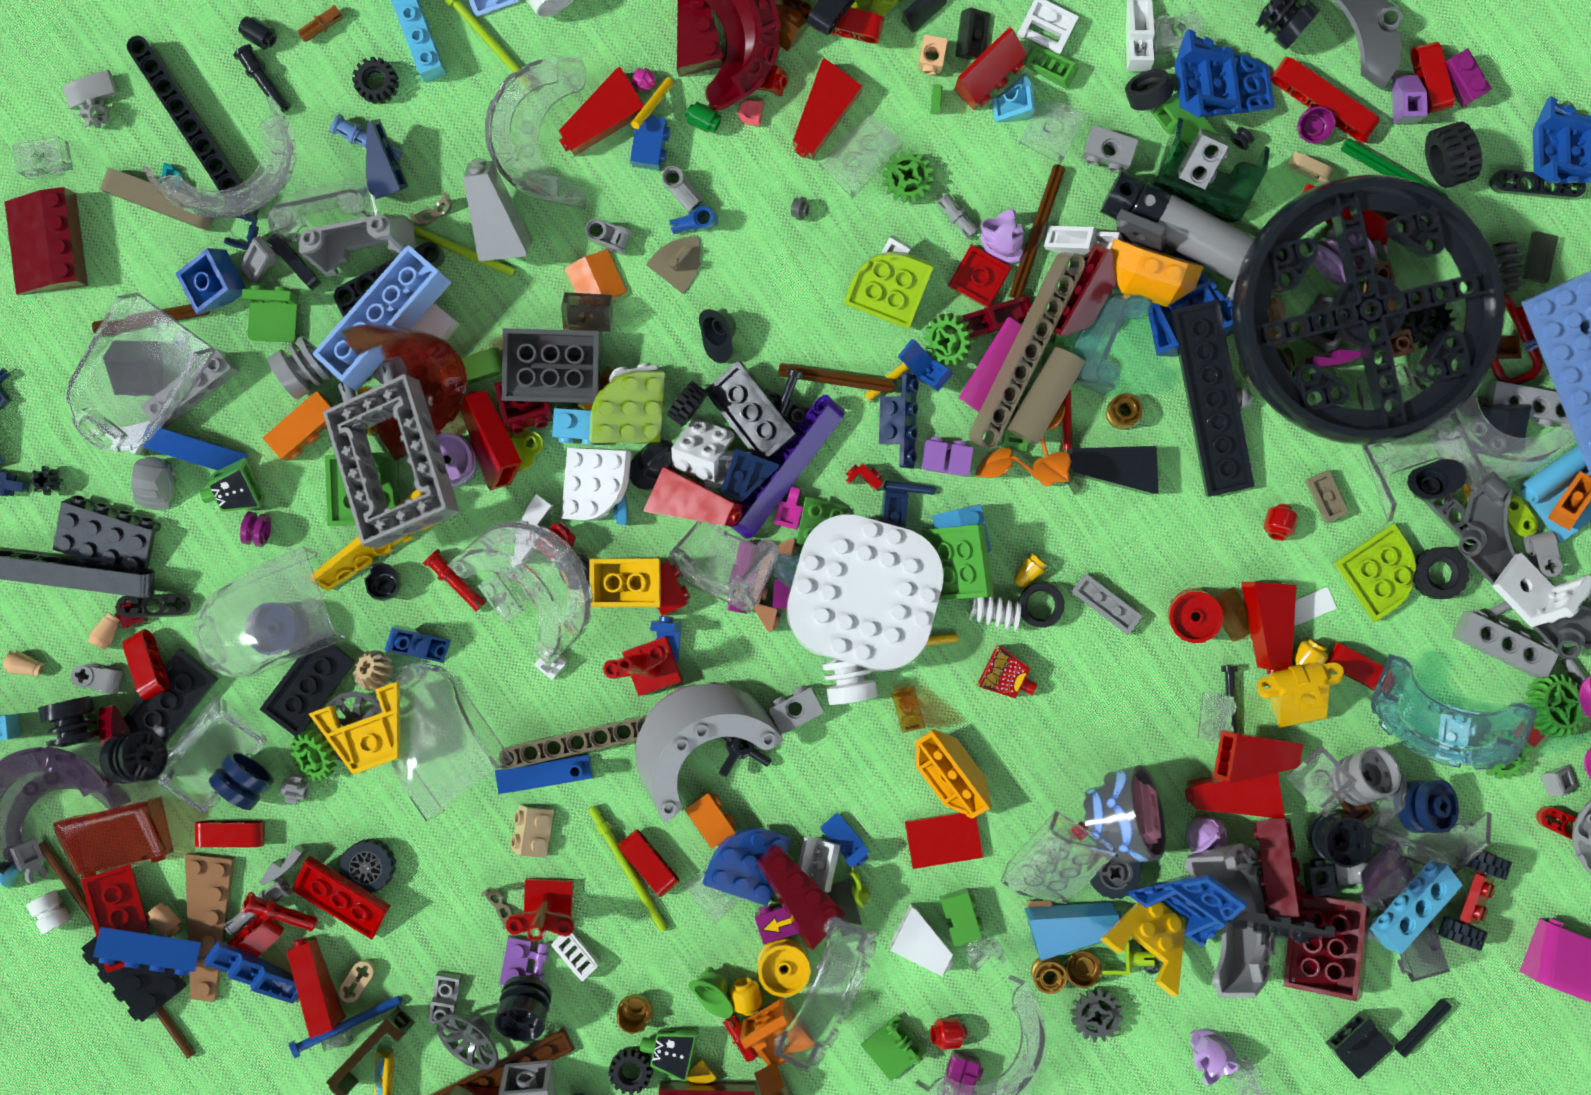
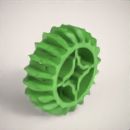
(1556, 720)

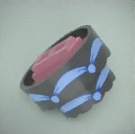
(1127, 814)

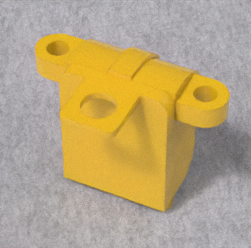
(1300, 692)

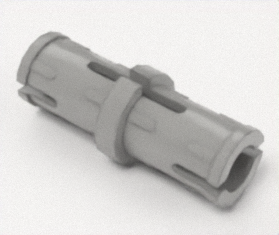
(957, 215)

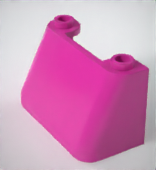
(1559, 959)

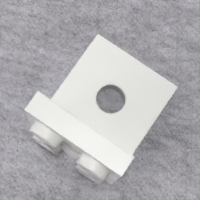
(1541, 599)

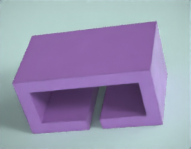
(946, 457)

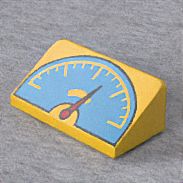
(384, 1073)

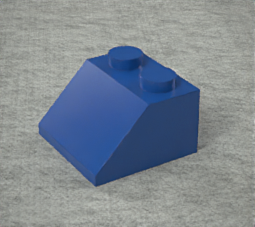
(210, 280)

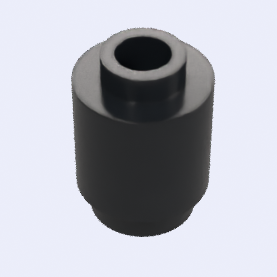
(257, 32)

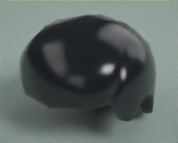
(382, 582)

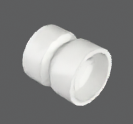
(48, 912)

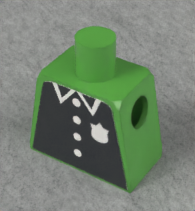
(233, 488)
(672, 1051)

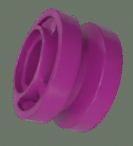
(255, 529)

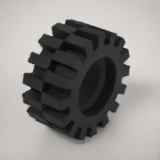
(366, 70)
(687, 403)
(620, 1080)

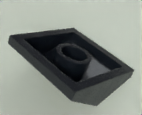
(1508, 418)

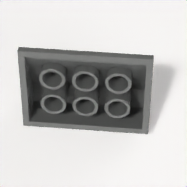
(551, 365)

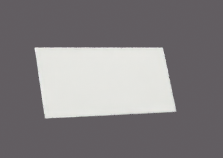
(1313, 606)

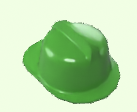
(712, 993)

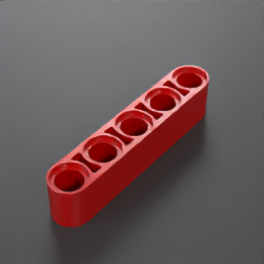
(1315, 91)

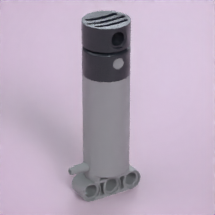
(1188, 228)

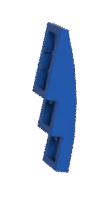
(193, 449)
(254, 971)

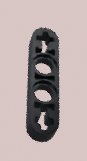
(1537, 186)

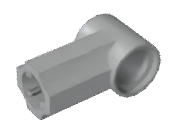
(682, 190)

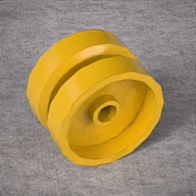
(779, 979)

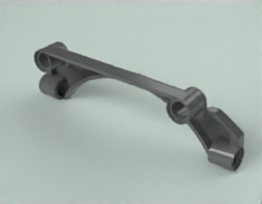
(1376, 37)
(1488, 526)

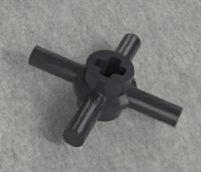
(736, 753)

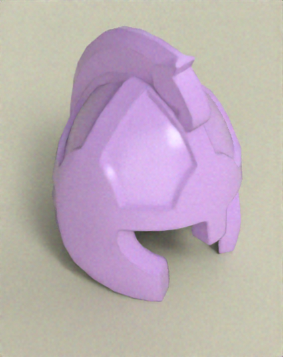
(1002, 237)
(1205, 834)
(1213, 1055)

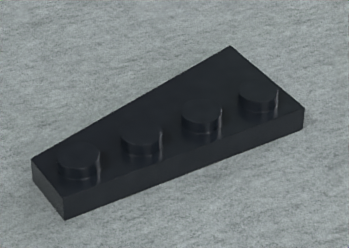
(1281, 927)

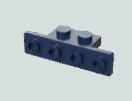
(899, 420)

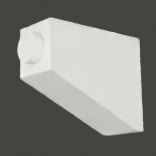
(921, 943)

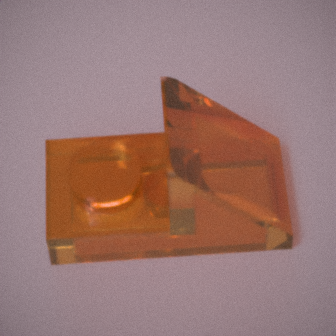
(908, 709)

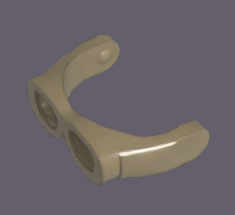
(419, 217)
(488, 893)

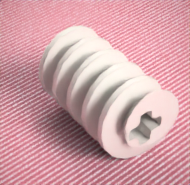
(997, 611)

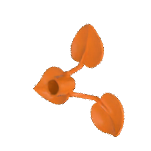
(1046, 470)

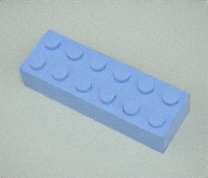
(394, 299)

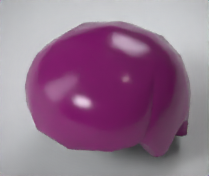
(1316, 124)

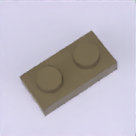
(1326, 496)

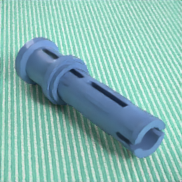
(354, 133)

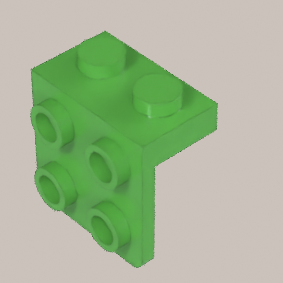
(271, 314)

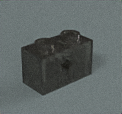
(587, 312)

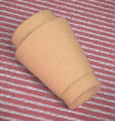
(104, 632)
(22, 664)

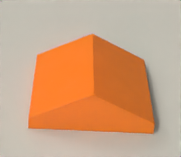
(596, 275)

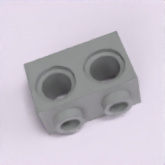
(1198, 157)

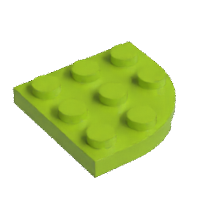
(890, 286)
(629, 409)
(1379, 571)

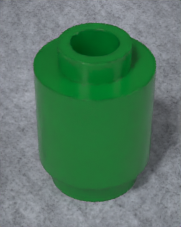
(703, 117)

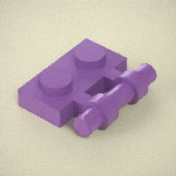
(517, 958)

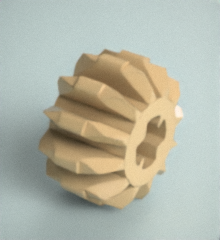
(373, 670)

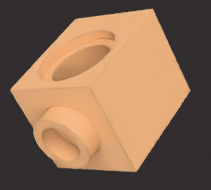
(935, 45)

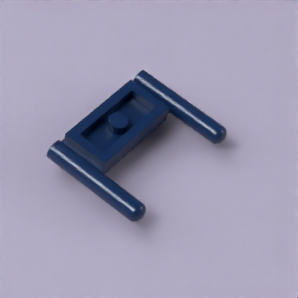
(896, 500)

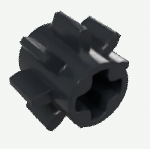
(39, 480)

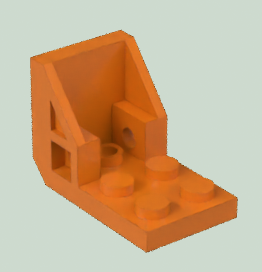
(764, 1026)

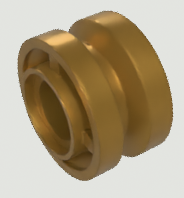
(1133, 406)
(1052, 984)

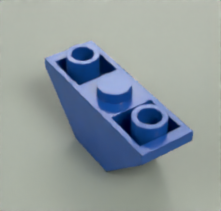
(417, 644)

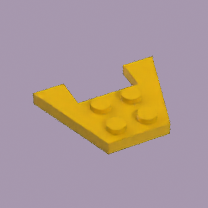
(368, 740)
(1157, 931)

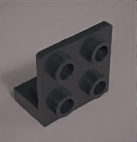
(1359, 1044)

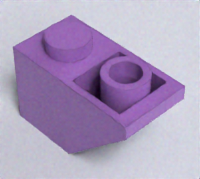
(1408, 99)

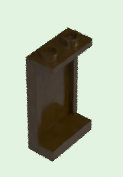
(396, 1025)

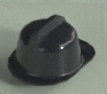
(717, 334)
(649, 462)
(1437, 479)

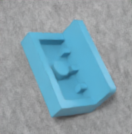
(571, 425)

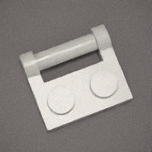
(1051, 18)

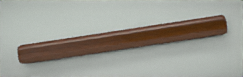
(1037, 231)

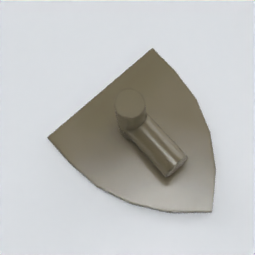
(677, 262)

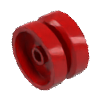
(1205, 625)

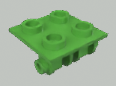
(814, 513)
(894, 1047)

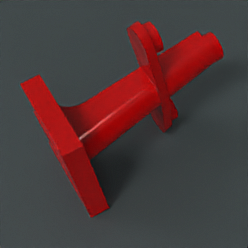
(649, 665)
(546, 908)

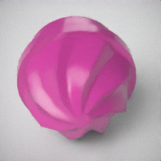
(643, 79)

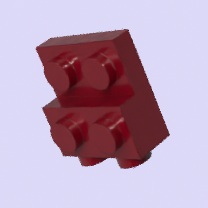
(522, 414)

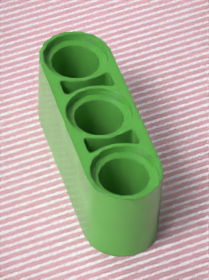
(483, 365)

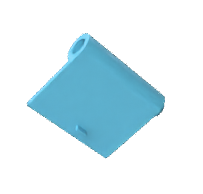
(1550, 484)

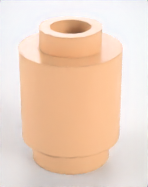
(164, 920)

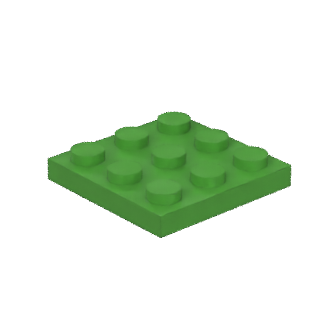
(338, 505)
(963, 560)

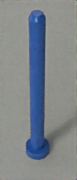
(298, 1047)

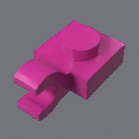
(788, 512)

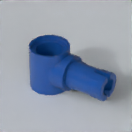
(693, 220)

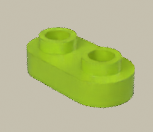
(1518, 516)

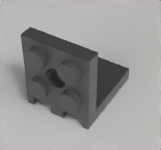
(1141, 232)

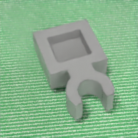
(27, 857)

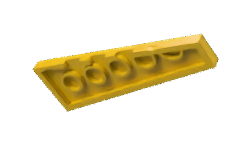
(356, 557)

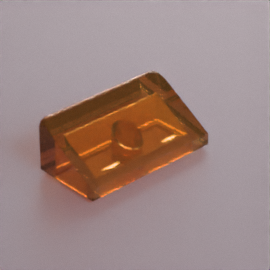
(1234, 614)

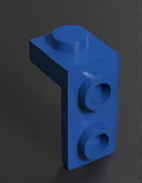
(923, 366)
(672, 629)
(851, 844)

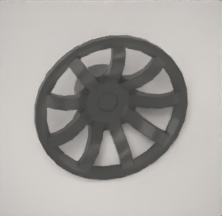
(350, 716)
(473, 1033)

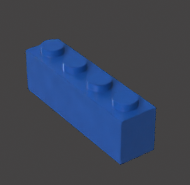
(147, 949)

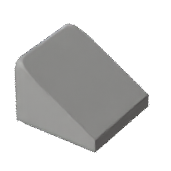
(1559, 781)

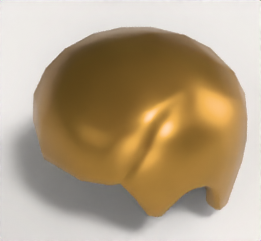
(1083, 969)
(634, 1013)

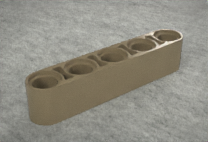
(144, 195)

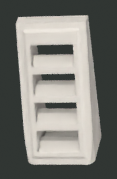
(568, 959)

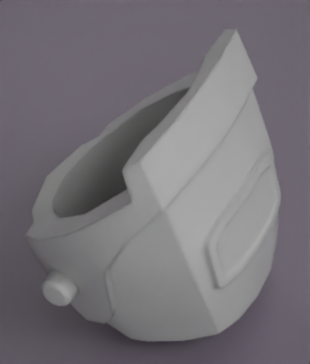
(153, 483)

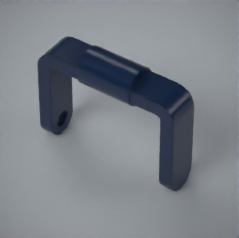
(252, 233)

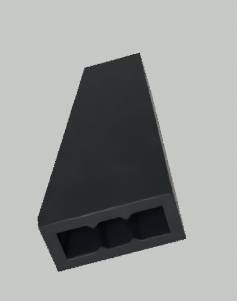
(1121, 467)

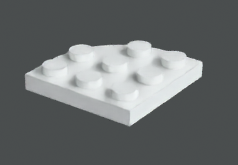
(594, 482)

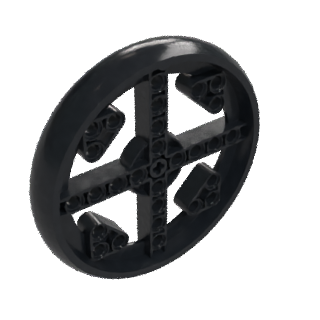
(1473, 349)

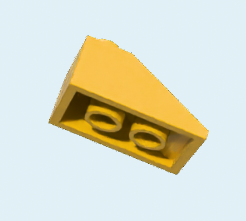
(625, 582)

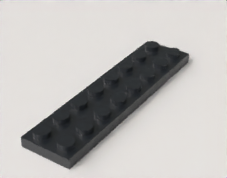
(1212, 398)

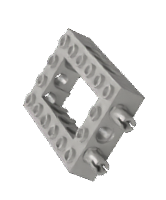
(346, 423)

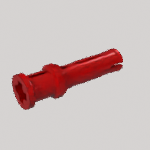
(444, 572)
(269, 909)

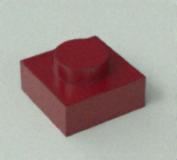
(128, 622)

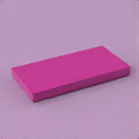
(990, 365)

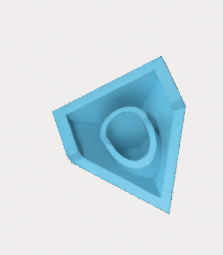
(1015, 101)

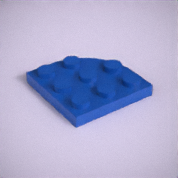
(735, 867)

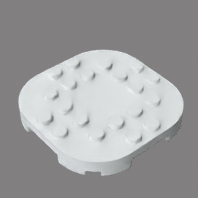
(865, 592)

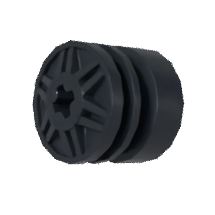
(1288, 19)
(69, 721)
(133, 757)
(1351, 839)
(523, 1008)

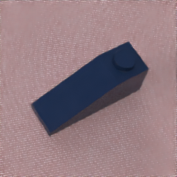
(382, 166)

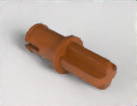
(320, 23)

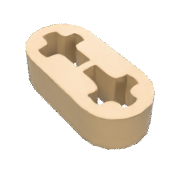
(1310, 167)
(361, 983)

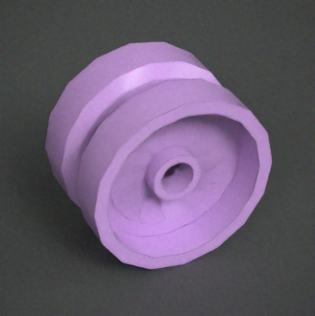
(463, 458)

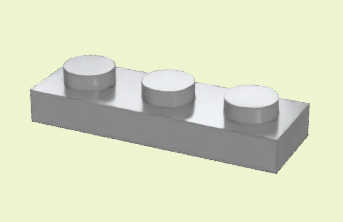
(1106, 604)

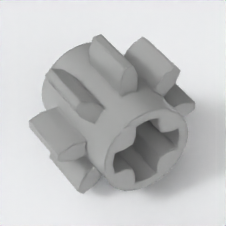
(90, 107)
(294, 789)

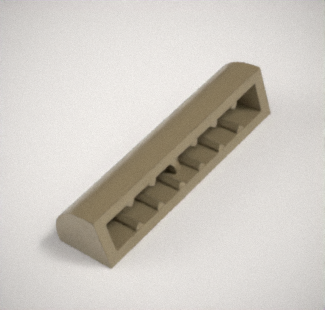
(1045, 395)

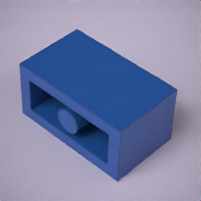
(649, 144)

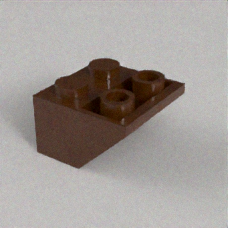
(793, 21)

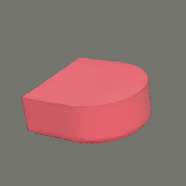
(751, 112)

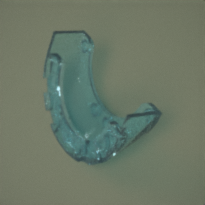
(1443, 731)

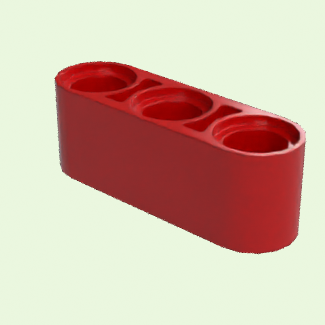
(860, 26)
(1432, 71)
(145, 664)
(1356, 665)
(230, 833)
(649, 863)
(257, 936)

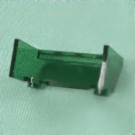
(1228, 193)

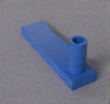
(544, 774)

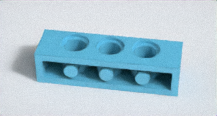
(419, 39)
(1417, 907)

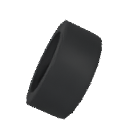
(1149, 89)
(1058, 599)

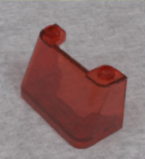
(115, 837)

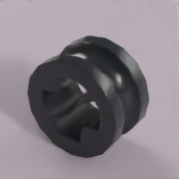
(1242, 138)

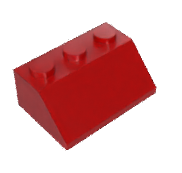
(991, 70)

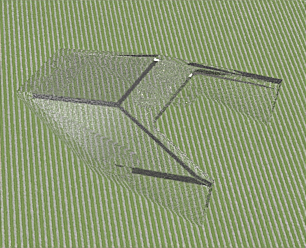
(1440, 442)

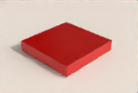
(979, 276)

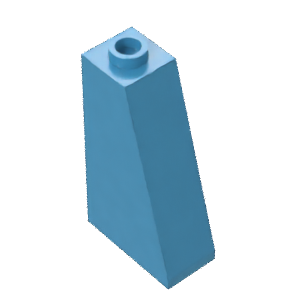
(1069, 927)

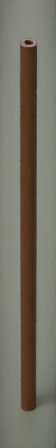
(81, 901)

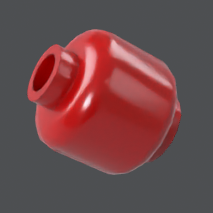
(1280, 522)
(948, 1033)

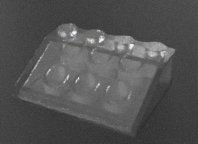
(1057, 861)

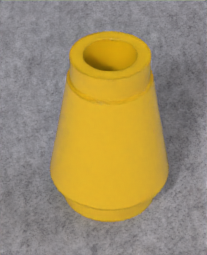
(1029, 570)

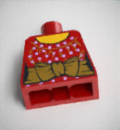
(1006, 675)

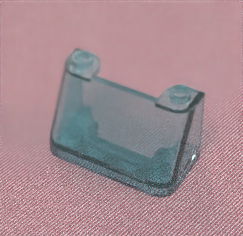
(1096, 341)

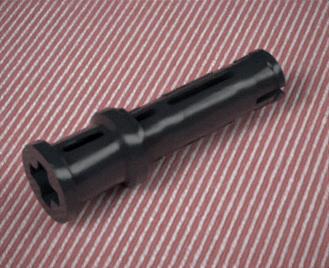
(256, 70)

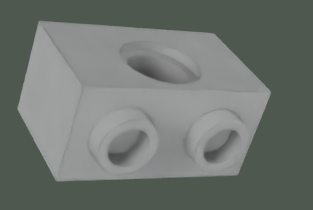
(1121, 144)
(784, 719)

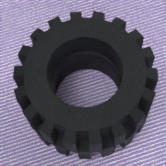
(1453, 154)

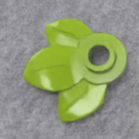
(527, 453)
(859, 891)

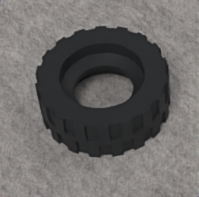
(1458, 567)

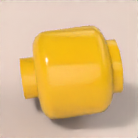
(1309, 653)
(745, 996)

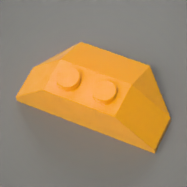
(1153, 273)
(952, 773)

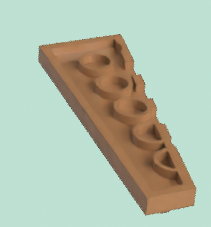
(207, 911)

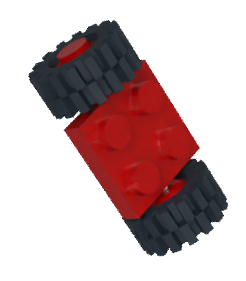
(1474, 908)

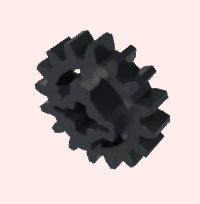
(1422, 316)

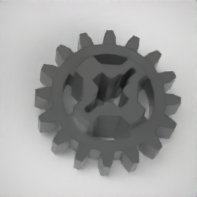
(1087, 1016)

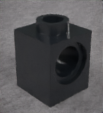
(1327, 885)

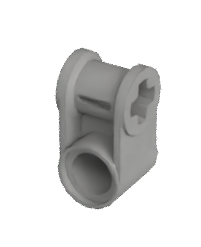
(610, 236)
(1543, 551)
(101, 678)

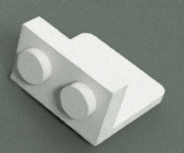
(700, 449)

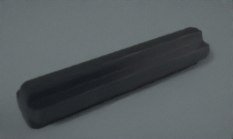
(1423, 1028)

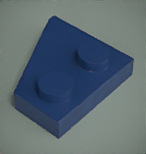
(746, 474)

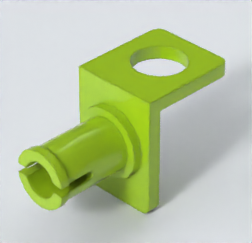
(1133, 958)

